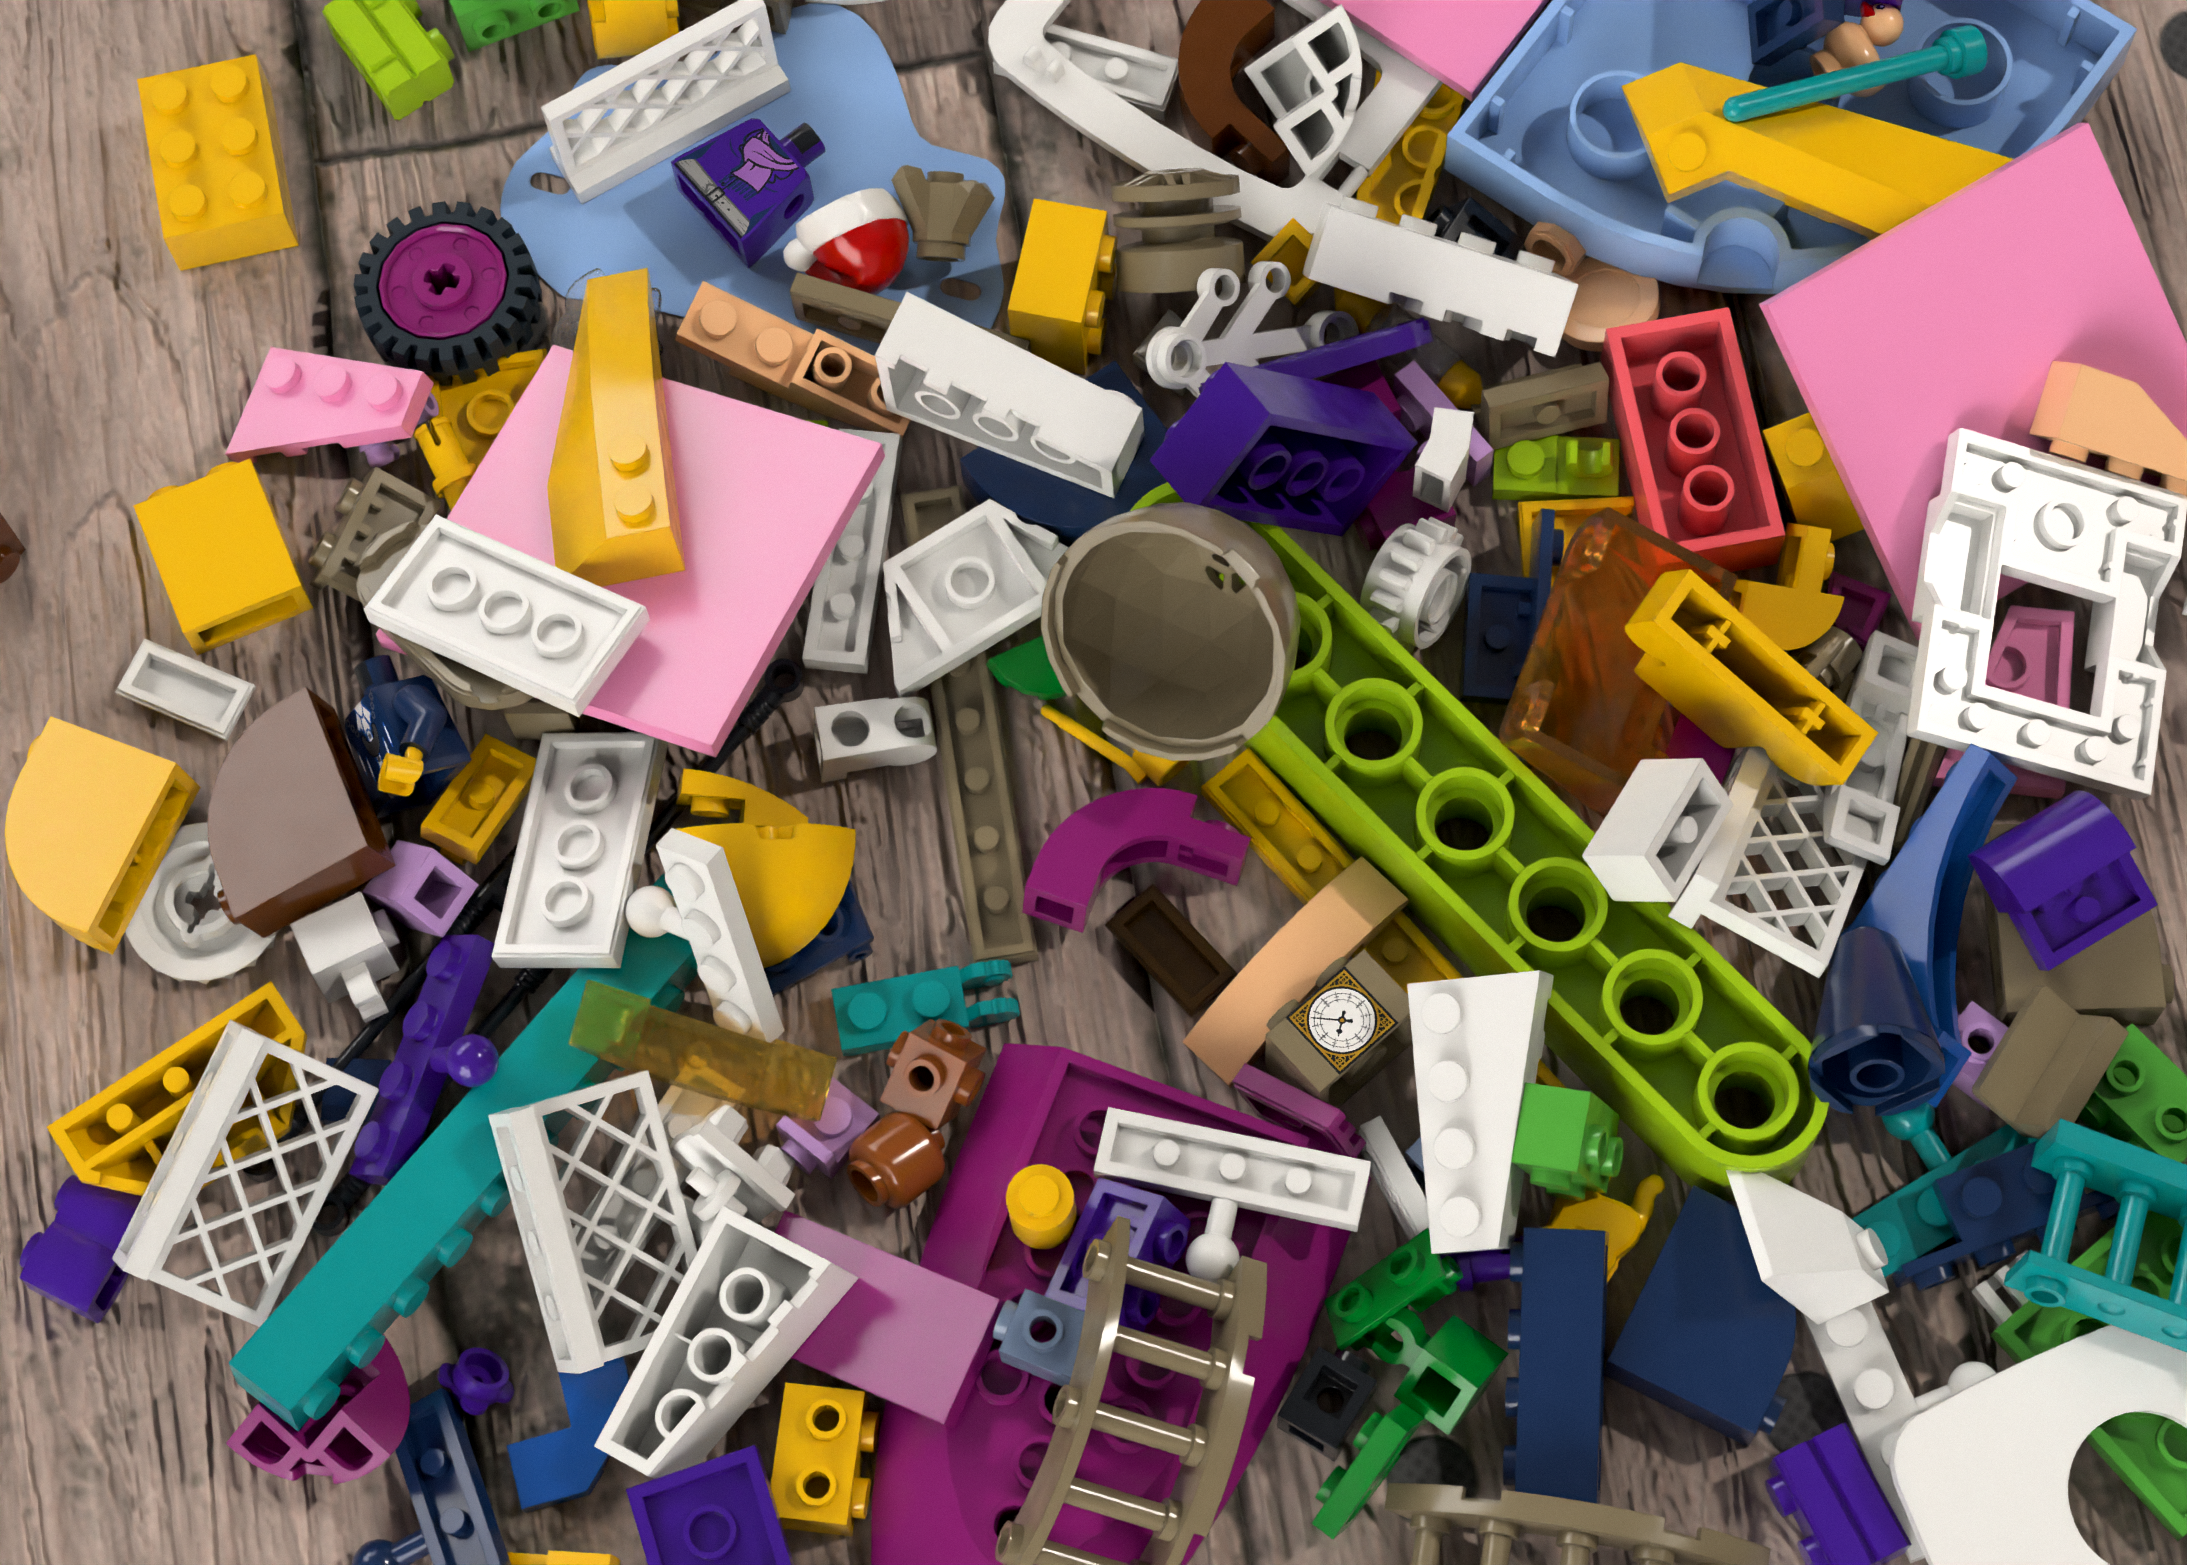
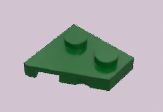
(1379, 1446)

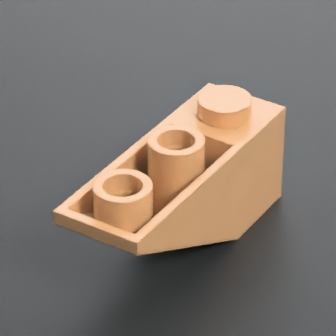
(2112, 419)

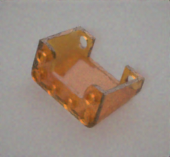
(1577, 700)

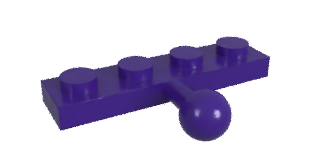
(427, 1053)

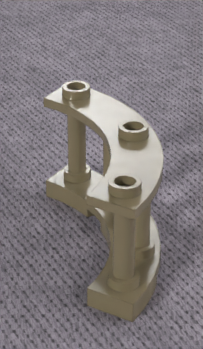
(1204, 1447)
(1575, 1523)

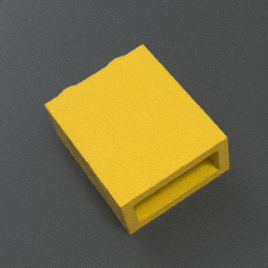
(222, 556)

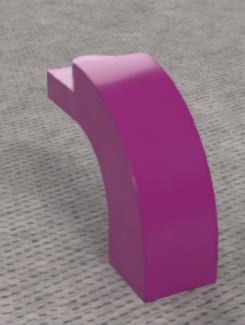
(1120, 833)

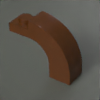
(1212, 51)

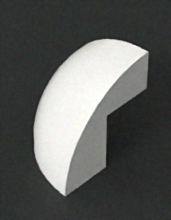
(1312, 87)

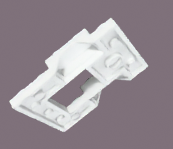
(2065, 531)

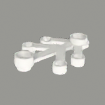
(1238, 341)

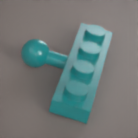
(1912, 1217)

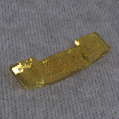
(700, 1055)

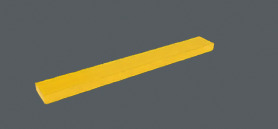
(1310, 858)

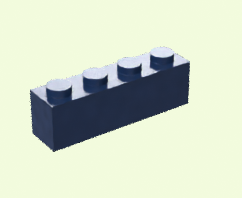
(1559, 1363)

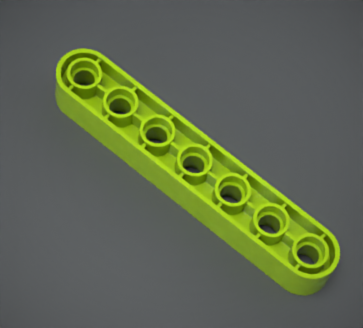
(1533, 859)

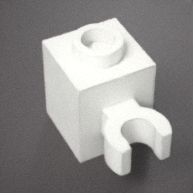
(349, 952)

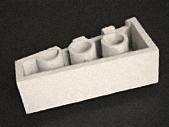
(1439, 275)
(1471, 1062)

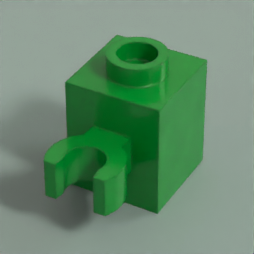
(1445, 1370)

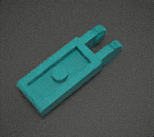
(878, 1011)

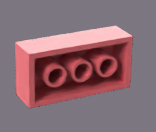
(1693, 438)

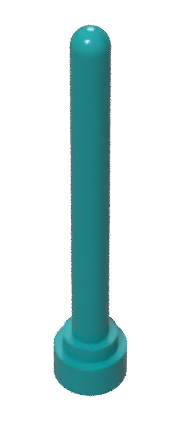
(1955, 54)

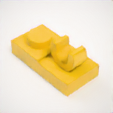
(479, 801)

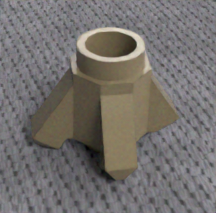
(941, 211)

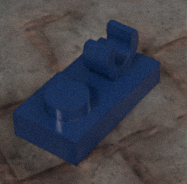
(1789, 25)

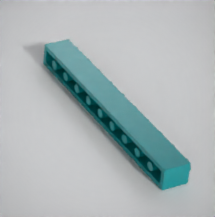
(437, 1199)

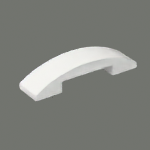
(1862, 811)

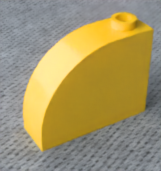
(92, 828)

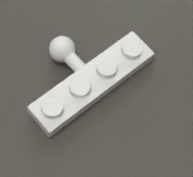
(850, 581)
(713, 920)
(679, 1112)
(1230, 1174)
(1877, 1393)

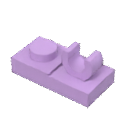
(1417, 398)

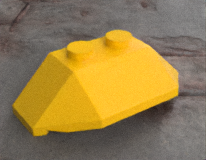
(128, 1125)

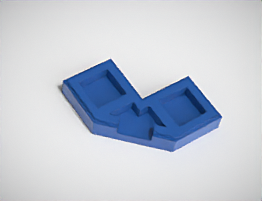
(565, 1462)

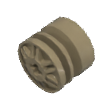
(1176, 230)

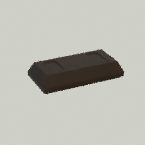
(1171, 950)

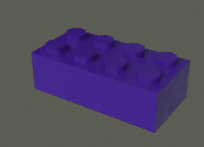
(1282, 449)

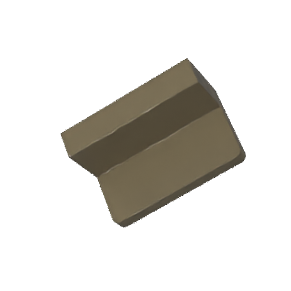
(1542, 404)
(2047, 1063)

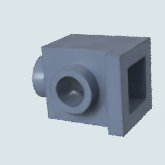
(1047, 1360)

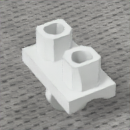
(727, 1173)

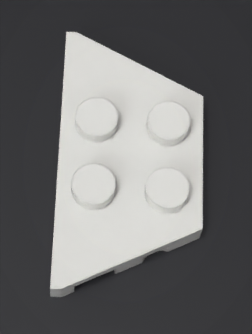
(964, 591)

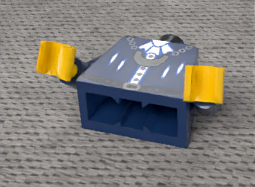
(402, 738)

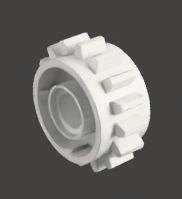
(1417, 582)

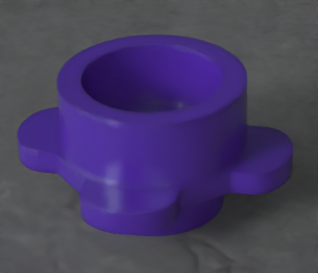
(477, 1380)

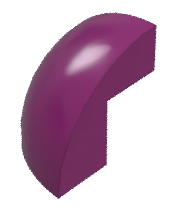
(346, 1441)

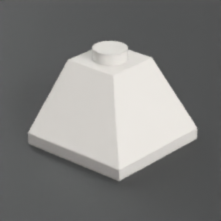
(1808, 1247)

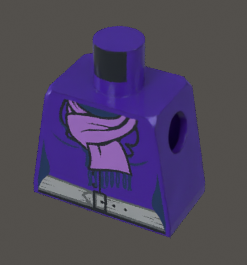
(750, 184)

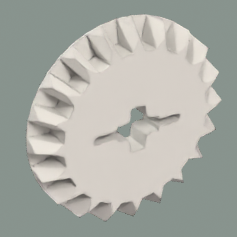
(167, 925)

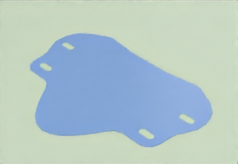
(857, 108)

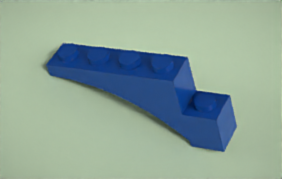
(1927, 886)

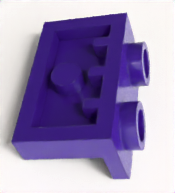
(1156, 1236)

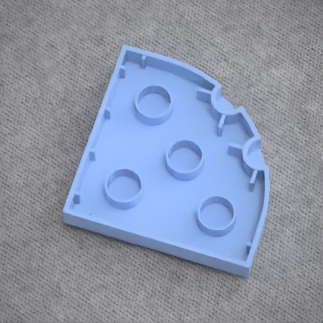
(1565, 150)

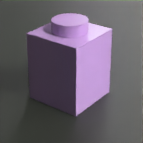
(421, 889)

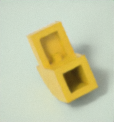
(1794, 608)

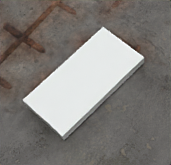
(507, 615)
(580, 850)

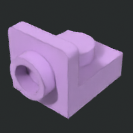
(828, 1141)

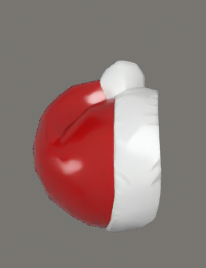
(853, 241)

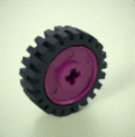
(448, 292)

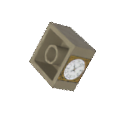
(1340, 1031)

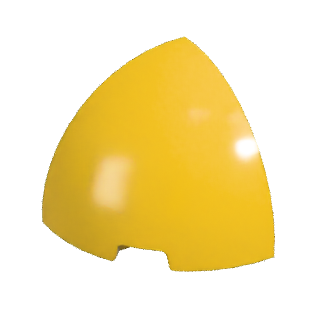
(785, 879)

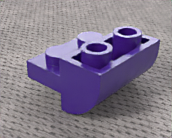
(2064, 878)

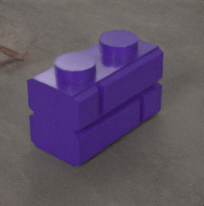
(1835, 1502)

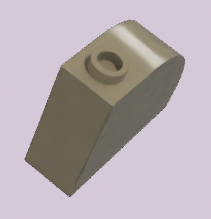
(2110, 978)

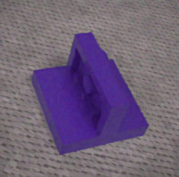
(711, 1514)

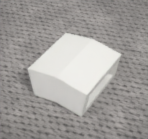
(1444, 459)

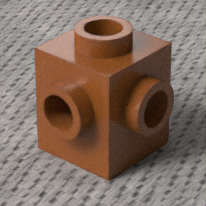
(934, 1072)

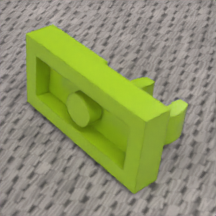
(1557, 469)

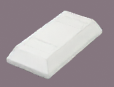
(185, 689)

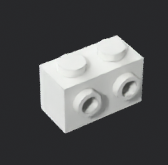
(1658, 830)

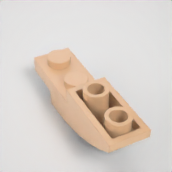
(788, 360)

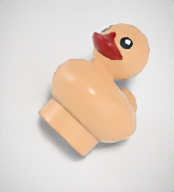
(1853, 42)

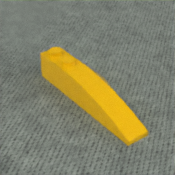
(612, 449)

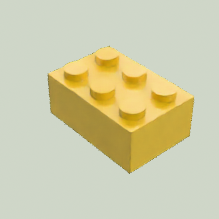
(217, 162)

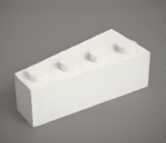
(1005, 398)
(719, 1344)

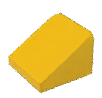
(1291, 249)

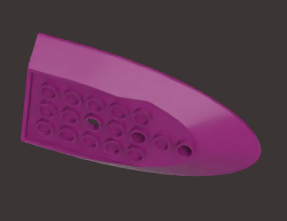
(950, 1489)

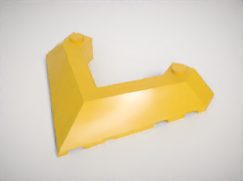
(1815, 161)

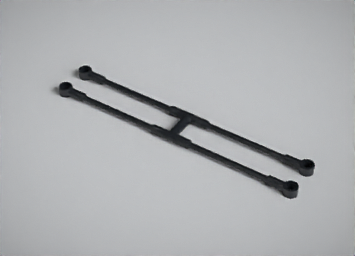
(481, 903)

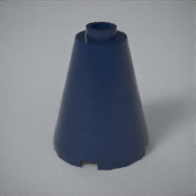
(1873, 1030)

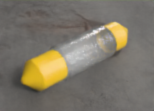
(1436, 359)

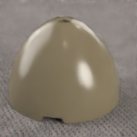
(1161, 640)

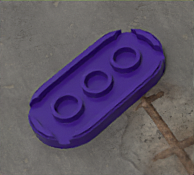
(1352, 350)

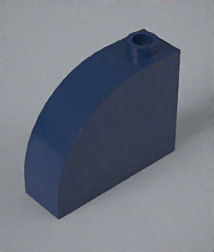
(1056, 502)
(1708, 1327)

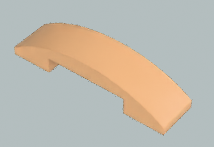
(1328, 927)

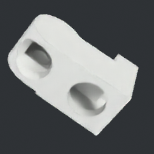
(872, 735)

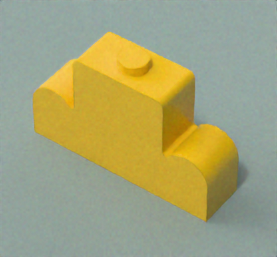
(1742, 683)

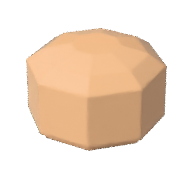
(1556, 244)

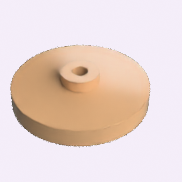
(1607, 300)

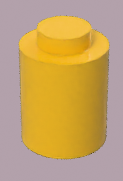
(1041, 1206)

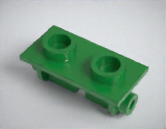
(1402, 1278)

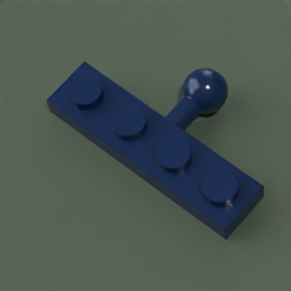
(445, 1493)

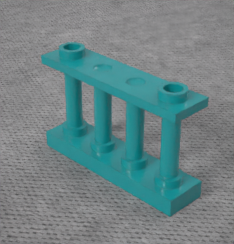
(2139, 1184)

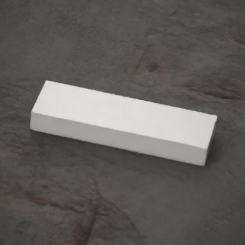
(1130, 72)

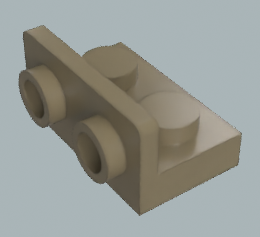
(368, 511)

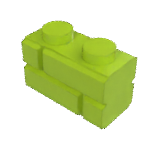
(392, 51)

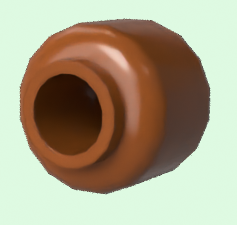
(896, 1160)

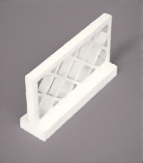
(661, 122)
(1757, 795)
(194, 1149)
(547, 1226)

